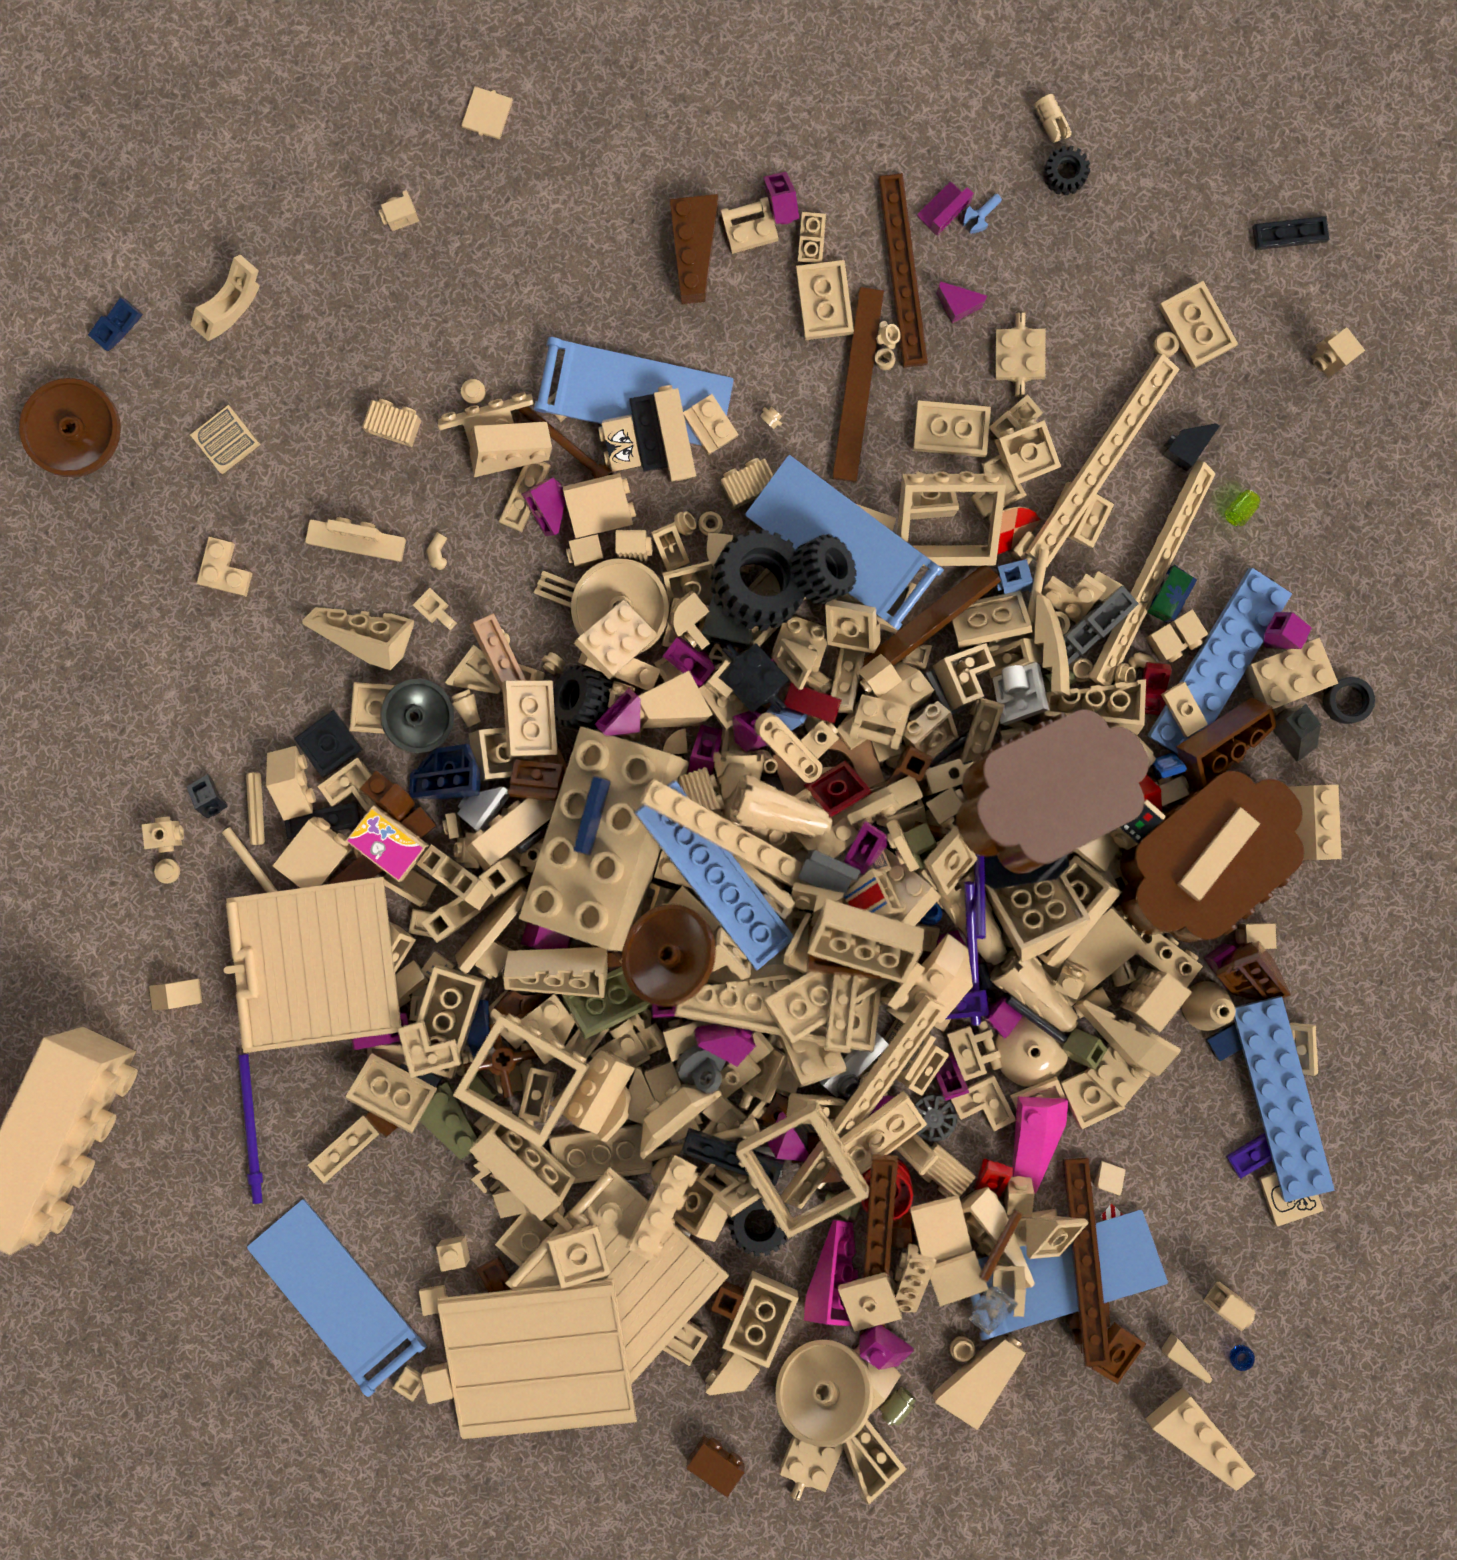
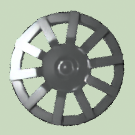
(935, 1117)

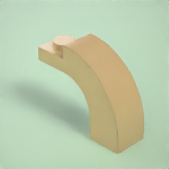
(229, 303)

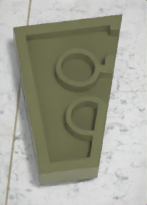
(449, 1121)

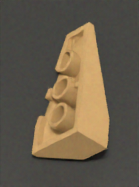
(911, 691)
(1144, 1052)

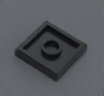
(328, 743)

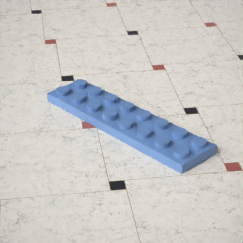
(1225, 653)
(720, 886)
(1282, 1099)

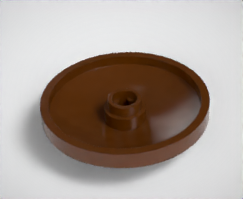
(69, 427)
(668, 955)

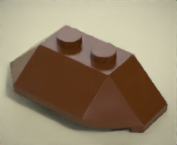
(1252, 973)

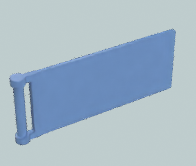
(599, 383)
(805, 507)
(1126, 1264)
(334, 1295)

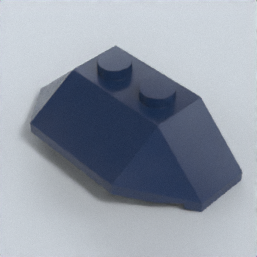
(446, 774)

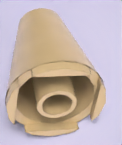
(1208, 1006)

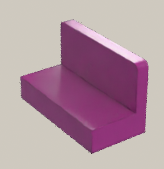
(945, 207)

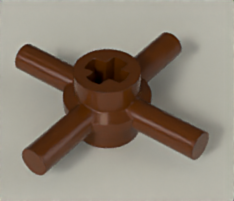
(497, 1069)

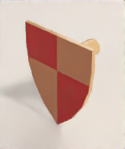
(1014, 525)

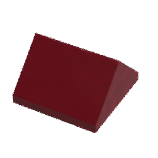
(838, 789)

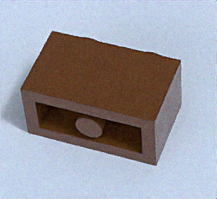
(716, 1465)

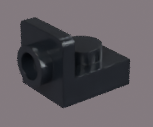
(206, 797)

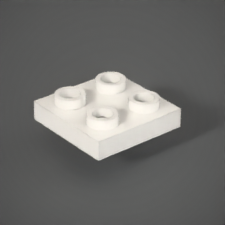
(1021, 692)

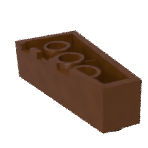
(693, 238)
(1225, 742)

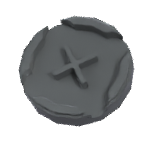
(700, 1066)

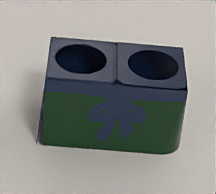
(1173, 595)

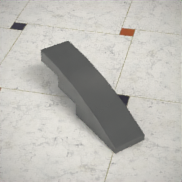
(1098, 622)

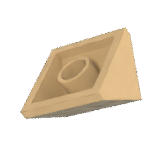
(933, 505)
(690, 578)
(1051, 1235)
(957, 1278)

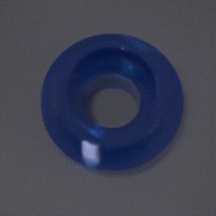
(1243, 1365)

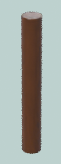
(1000, 1246)

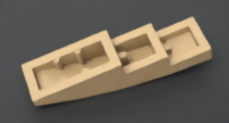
(1050, 637)

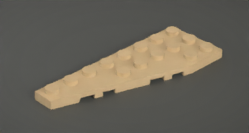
(743, 1007)

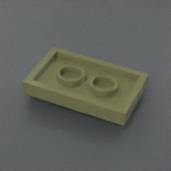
(598, 1014)

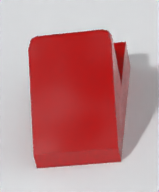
(993, 1176)

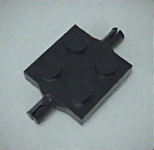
(754, 678)

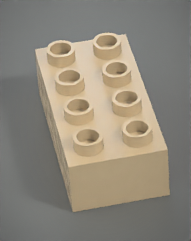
(606, 891)
(53, 1128)

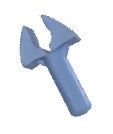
(981, 214)

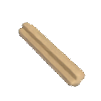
(255, 808)

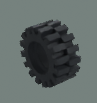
(1066, 156)

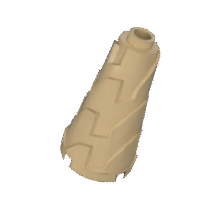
(730, 769)
(766, 807)
(991, 947)
(1034, 988)

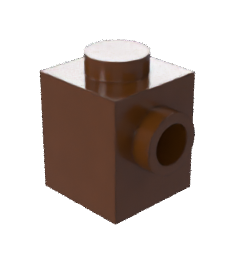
(777, 1105)
(903, 1231)
(727, 1299)

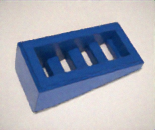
(1168, 766)

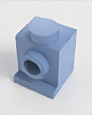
(1016, 571)

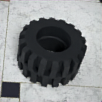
(823, 569)
(581, 697)
(755, 1242)

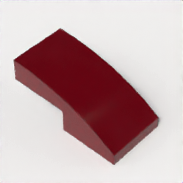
(1157, 679)
(813, 703)

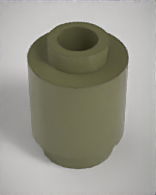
(897, 1406)

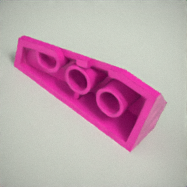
(1037, 1135)
(833, 1268)

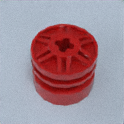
(903, 1190)

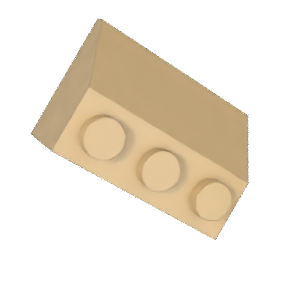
(1320, 821)

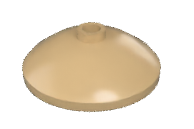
(1016, 1056)

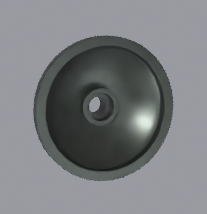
(432, 711)

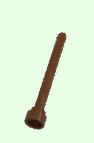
(597, 470)

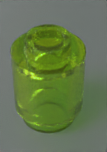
(1242, 508)

